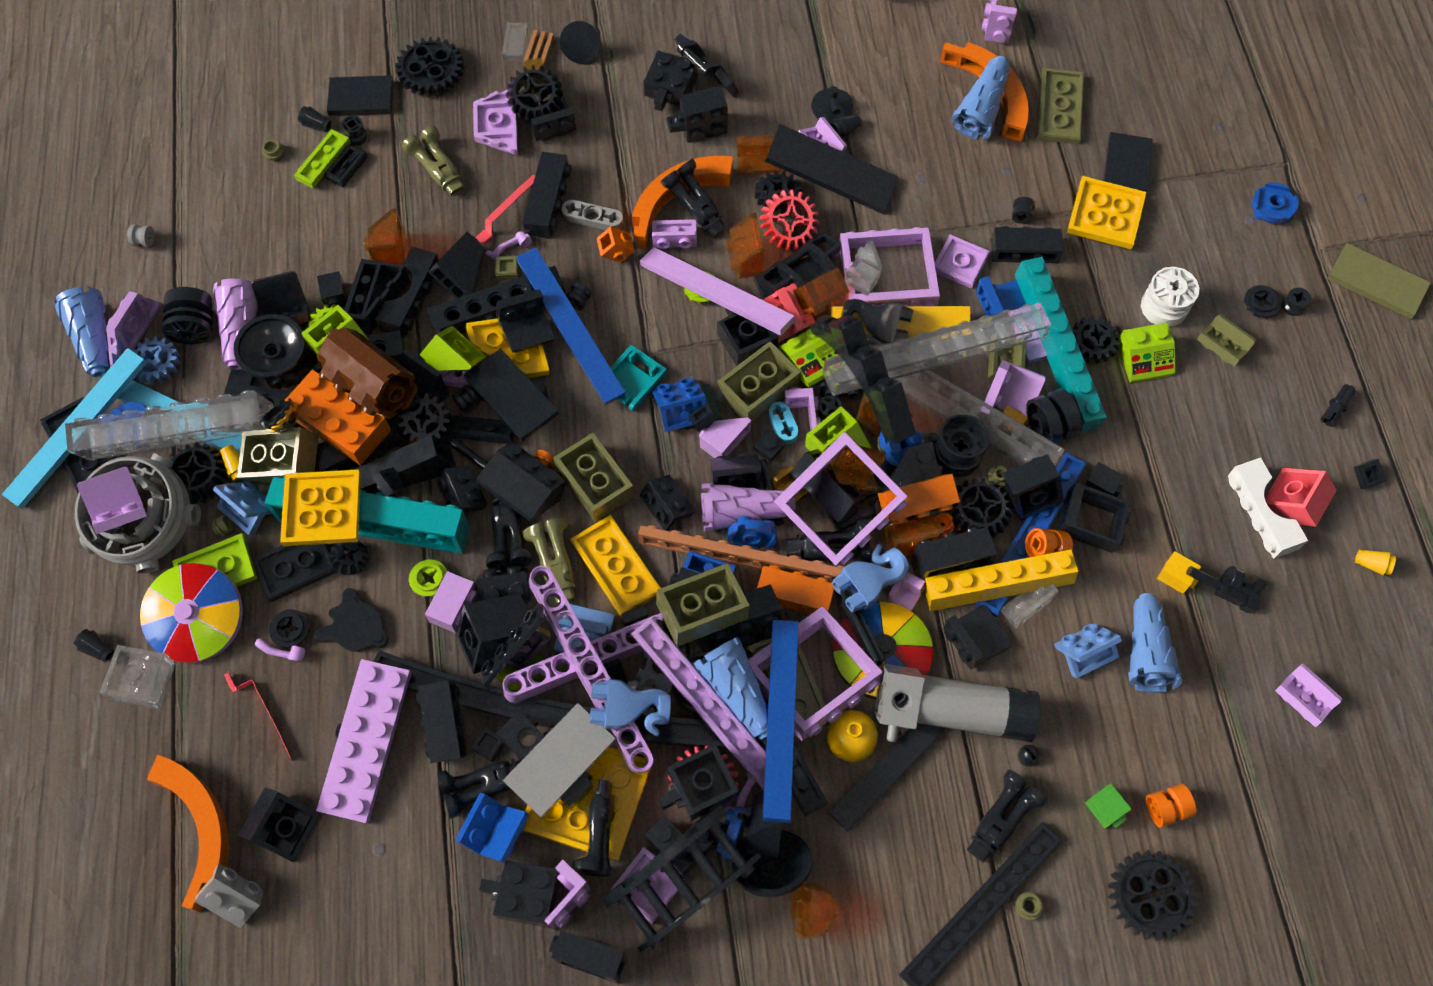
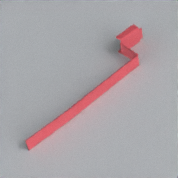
(486, 235)
(232, 685)

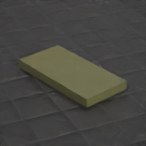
(1060, 106)
(1379, 280)

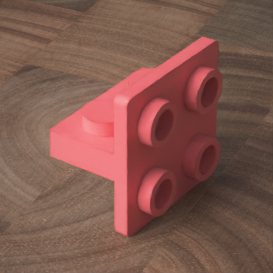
(786, 300)

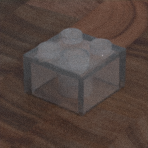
(138, 677)

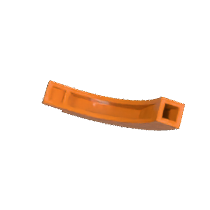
(1014, 99)
(708, 172)
(207, 816)

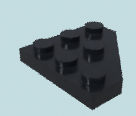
(915, 466)

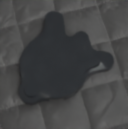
(354, 625)

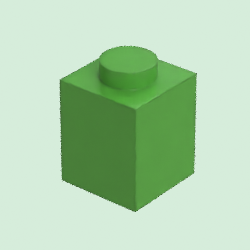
(1108, 807)

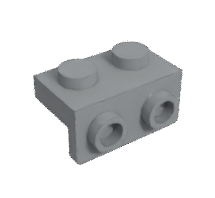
(230, 896)

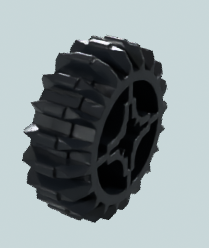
(549, 86)
(200, 478)
(997, 504)

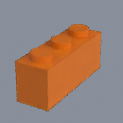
(922, 497)
(796, 590)

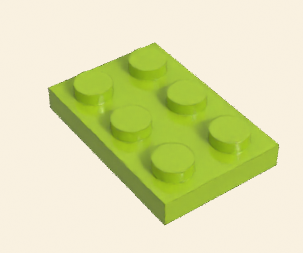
(228, 556)

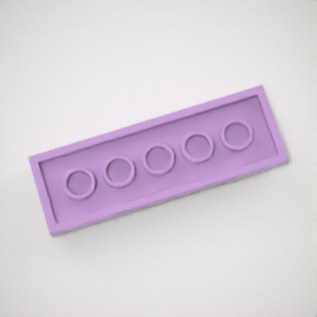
(364, 741)

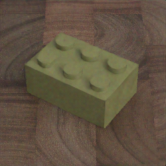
(276, 454)
(594, 477)
(702, 604)

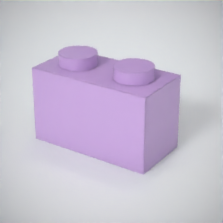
(449, 600)

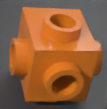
(615, 244)

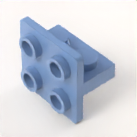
(242, 505)
(594, 623)
(1089, 649)

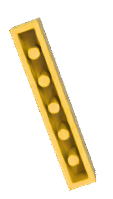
(924, 318)
(1000, 580)

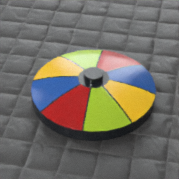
(900, 637)

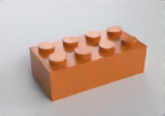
(337, 418)

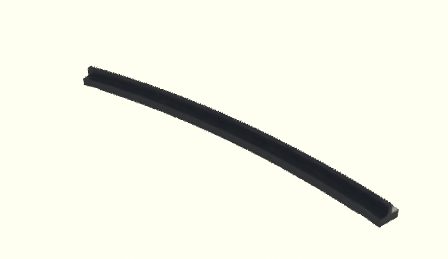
(549, 712)

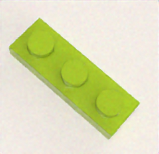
(322, 158)

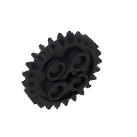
(429, 66)
(1162, 919)

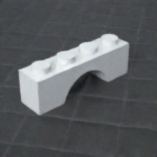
(1278, 533)

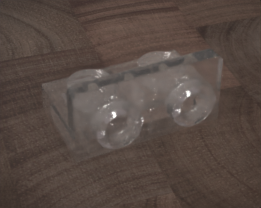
(1028, 604)

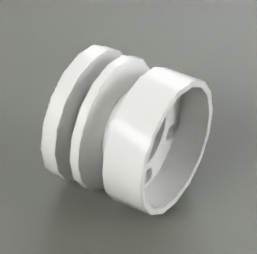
(1170, 296)

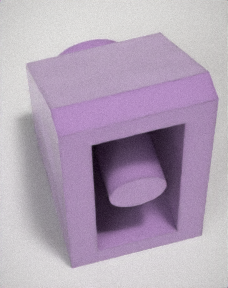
(724, 436)

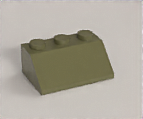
(759, 382)

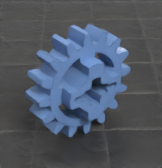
(160, 357)

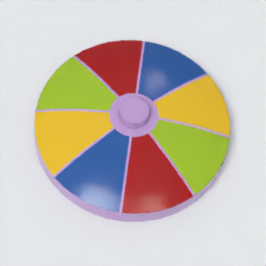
(191, 613)

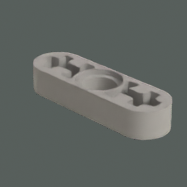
(600, 222)

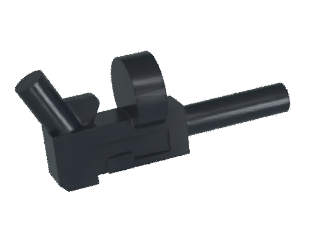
(1230, 587)

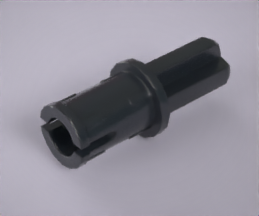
(1338, 405)

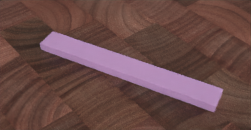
(718, 291)
(702, 698)

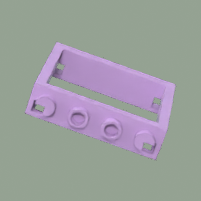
(893, 237)
(813, 470)
(850, 697)

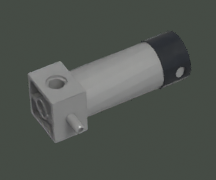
(954, 705)

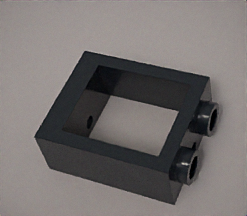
(1080, 493)
(588, 956)

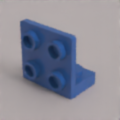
(999, 297)
(678, 401)
(491, 828)

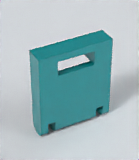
(635, 381)

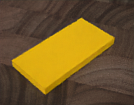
(615, 565)

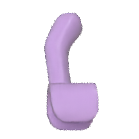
(521, 238)
(295, 654)
(744, 793)

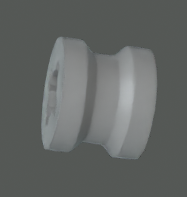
(140, 235)

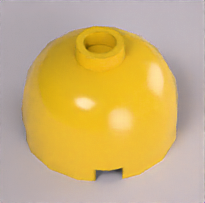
(852, 736)

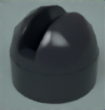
(1024, 757)

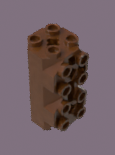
(366, 371)

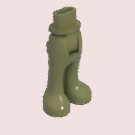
(443, 170)
(561, 564)

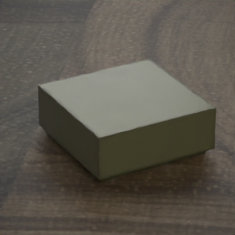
(506, 267)

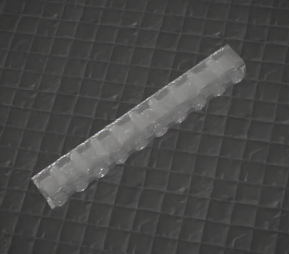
(947, 345)
(949, 400)

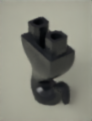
(880, 320)

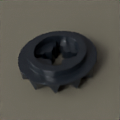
(1272, 301)
(347, 566)
(282, 621)

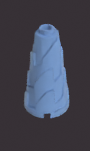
(980, 106)
(86, 326)
(1153, 656)
(736, 684)

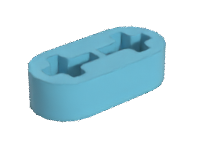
(788, 421)

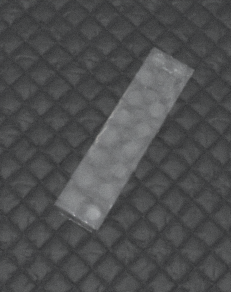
(166, 426)

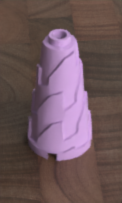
(234, 308)
(727, 503)

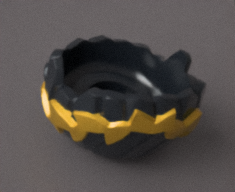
(281, 416)

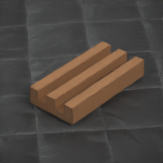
(535, 36)

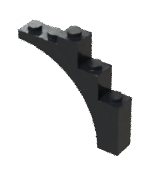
(867, 364)

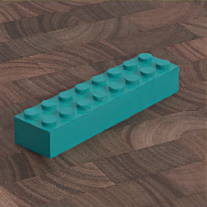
(398, 519)

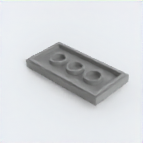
(559, 760)

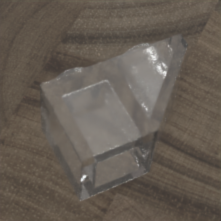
(865, 270)

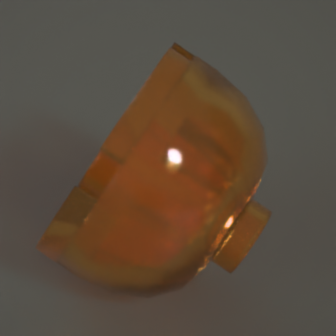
(813, 910)

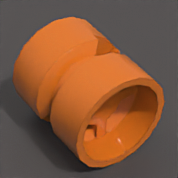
(1047, 541)
(1172, 805)

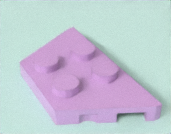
(495, 123)
(129, 323)

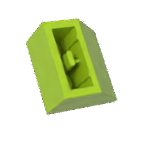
(335, 318)
(832, 428)

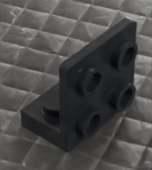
(524, 321)

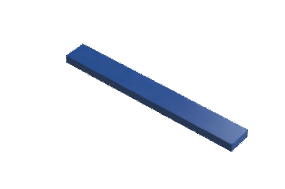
(571, 327)
(1069, 471)
(780, 722)

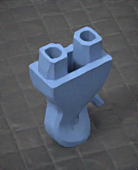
(868, 579)
(625, 705)

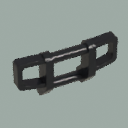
(695, 55)
(810, 249)

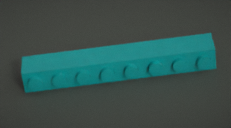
(1060, 342)

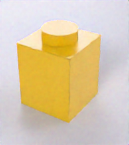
(1175, 573)

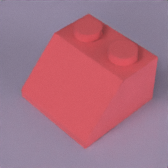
(1301, 495)

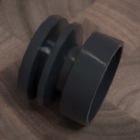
(187, 315)
(961, 445)

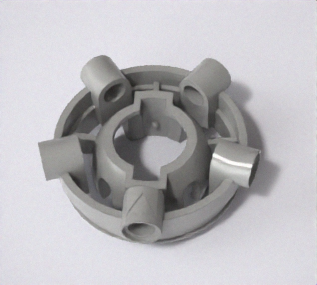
(176, 513)

